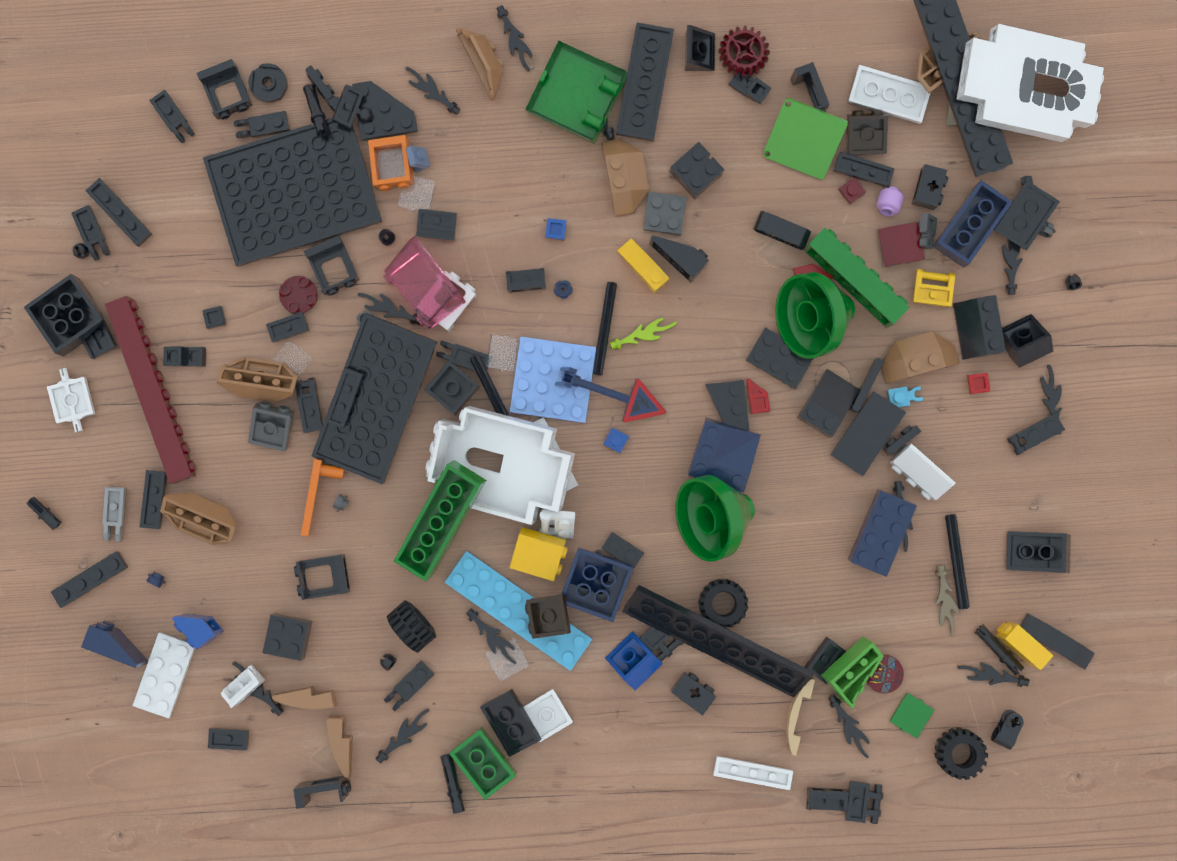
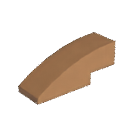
(306, 698)
(340, 744)

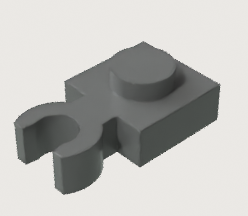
(928, 229)

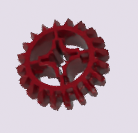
(749, 56)

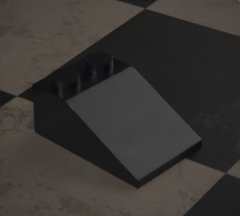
(682, 257)
(828, 403)
(1038, 552)

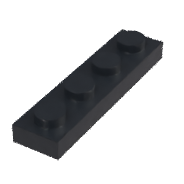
(118, 212)
(89, 579)

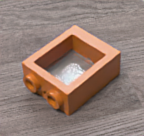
(390, 163)

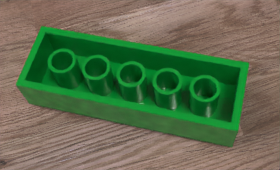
(857, 278)
(439, 520)

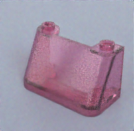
(423, 284)

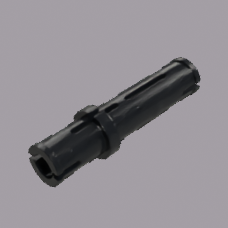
(317, 116)
(1005, 656)
(454, 790)

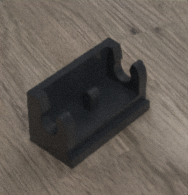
(525, 280)
(827, 799)

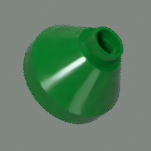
(812, 314)
(712, 517)

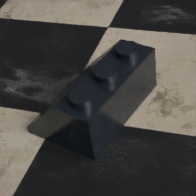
(979, 327)

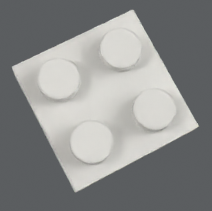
(548, 714)

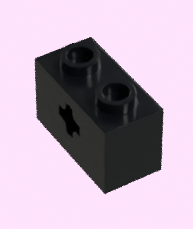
(923, 196)
(698, 702)

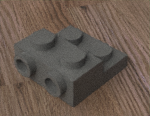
(271, 426)

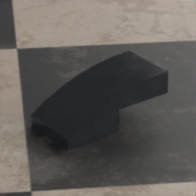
(750, 87)
(184, 356)

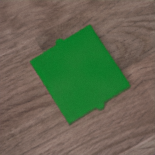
(911, 715)

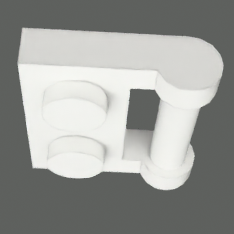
(563, 523)

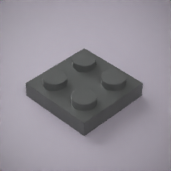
(664, 213)

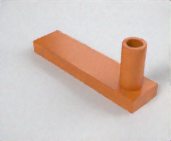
(317, 470)

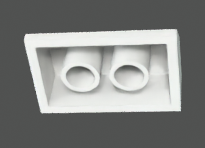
(921, 472)

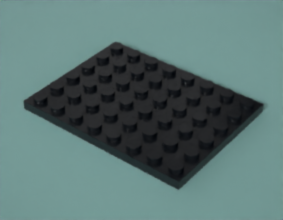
(291, 191)

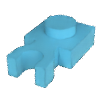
(901, 396)

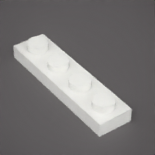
(753, 772)

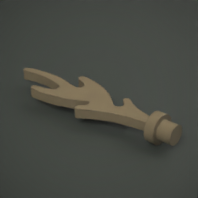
(948, 603)

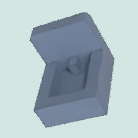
(418, 158)

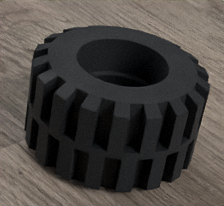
(737, 593)
(411, 626)
(975, 760)

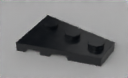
(730, 402)

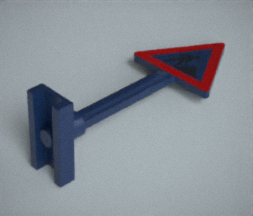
(640, 403)

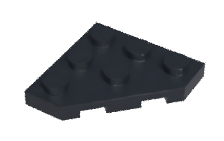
(388, 114)

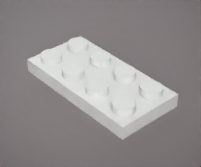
(889, 93)
(164, 675)

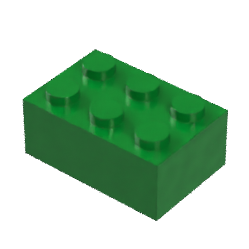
(483, 763)

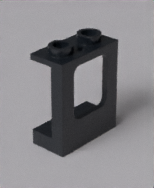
(809, 75)
(219, 76)
(327, 251)
(339, 575)
(304, 789)

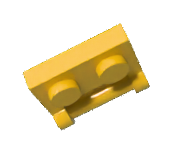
(933, 294)

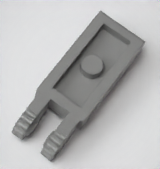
(113, 512)

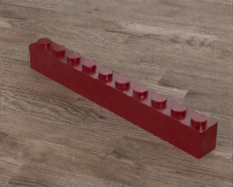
(150, 389)

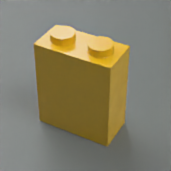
(538, 554)
(1023, 645)

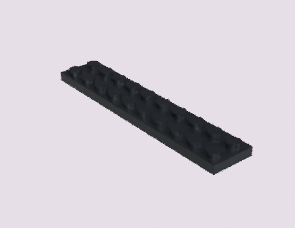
(947, 42)
(717, 641)

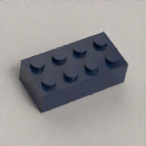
(972, 224)
(882, 532)

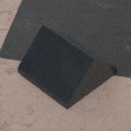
(699, 49)

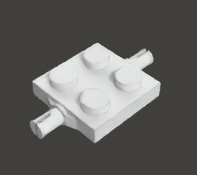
(71, 400)

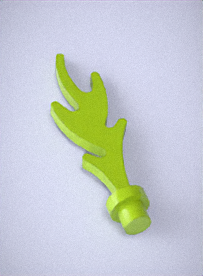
(646, 334)

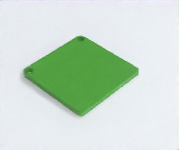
(805, 138)

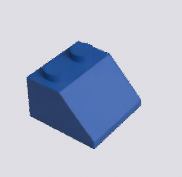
(633, 661)

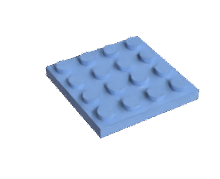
(538, 372)

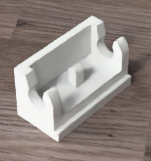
(242, 686)

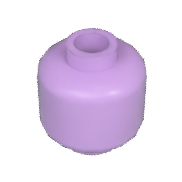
(889, 201)

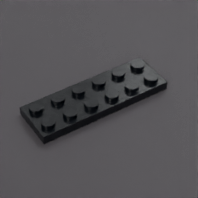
(645, 82)

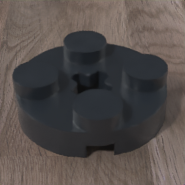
(261, 75)

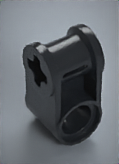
(1006, 732)

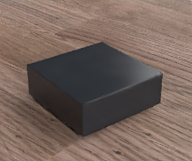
(214, 317)

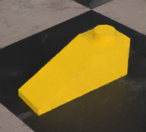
(643, 265)

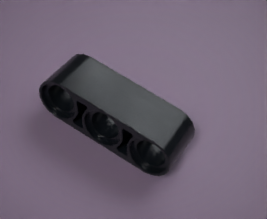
(782, 230)

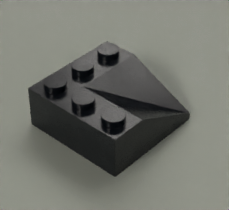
(65, 314)

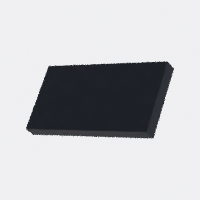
(868, 433)

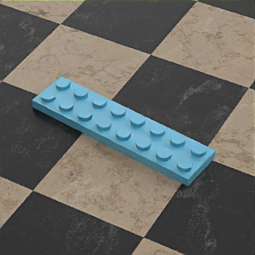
(507, 604)

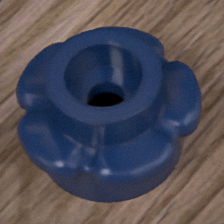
(563, 294)
(156, 579)

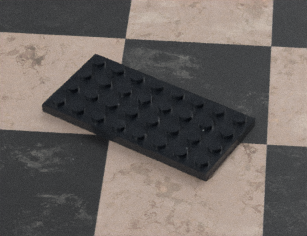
(393, 372)

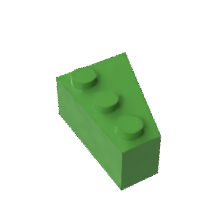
(852, 670)

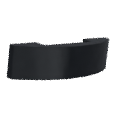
(1057, 641)

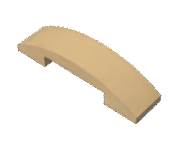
(792, 738)

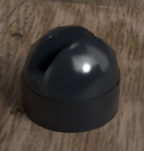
(389, 233)
(83, 248)
(1073, 282)
(389, 661)

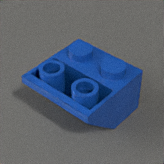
(198, 629)

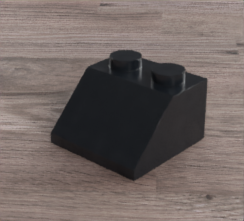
(1026, 340)

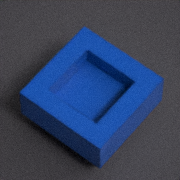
(555, 229)
(616, 440)

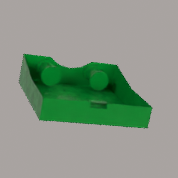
(576, 92)

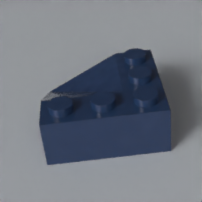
(724, 453)
(596, 584)

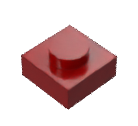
(978, 383)

